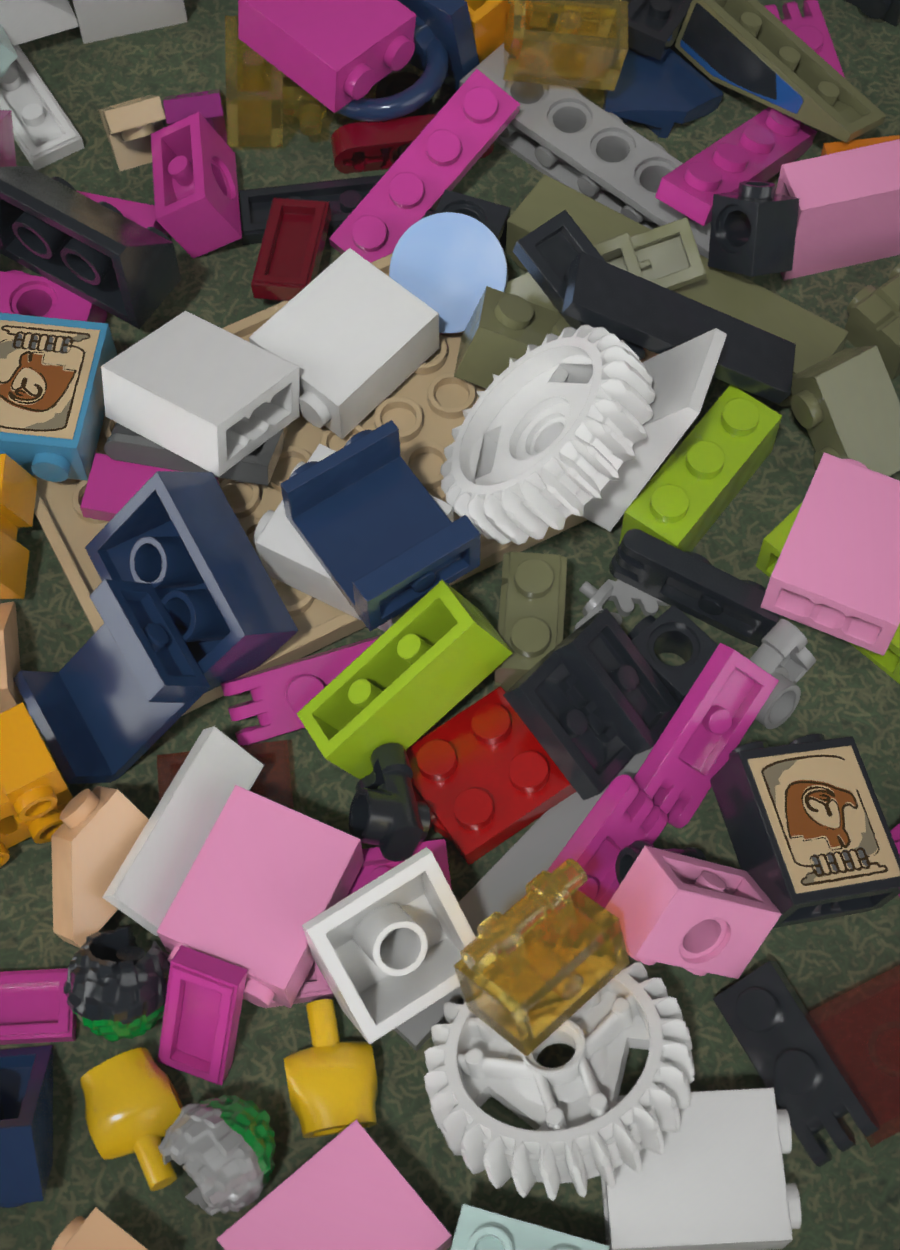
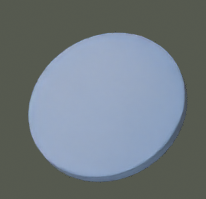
(448, 265)

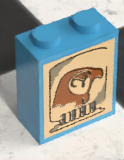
(52, 393)

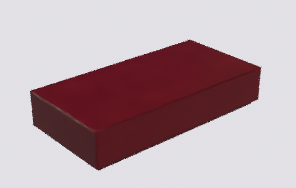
(290, 248)

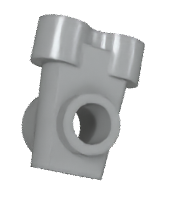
(787, 660)

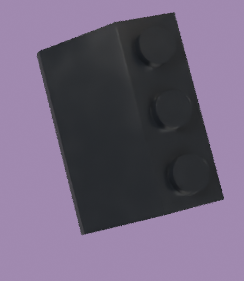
(85, 245)

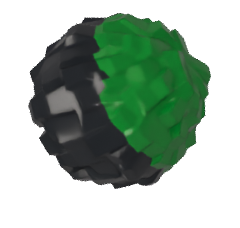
(117, 985)

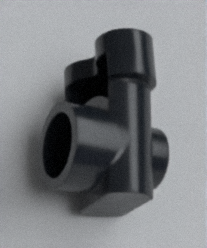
(386, 806)

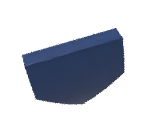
(660, 92)

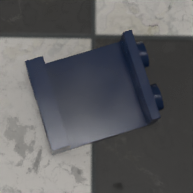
(377, 526)
(117, 688)

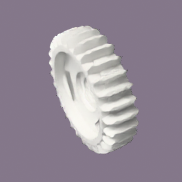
(548, 434)
(571, 1106)

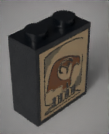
(808, 827)

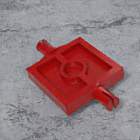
(484, 776)

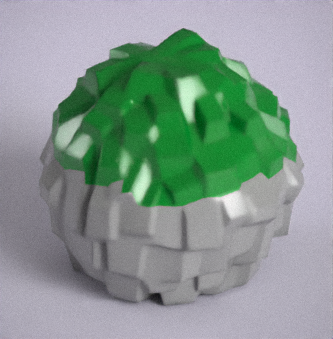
(224, 1150)

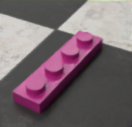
(745, 154)
(428, 167)

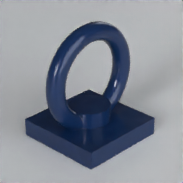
(442, 50)

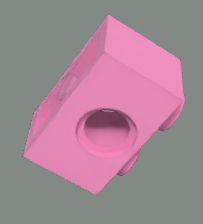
(691, 913)

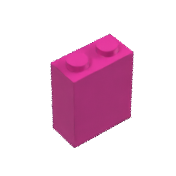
(330, 45)

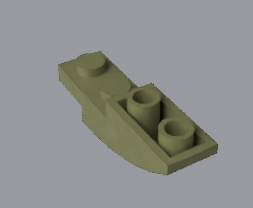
(658, 255)

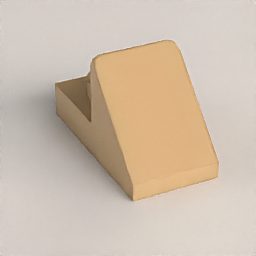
(130, 129)

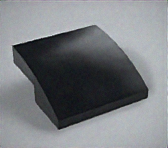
(593, 703)

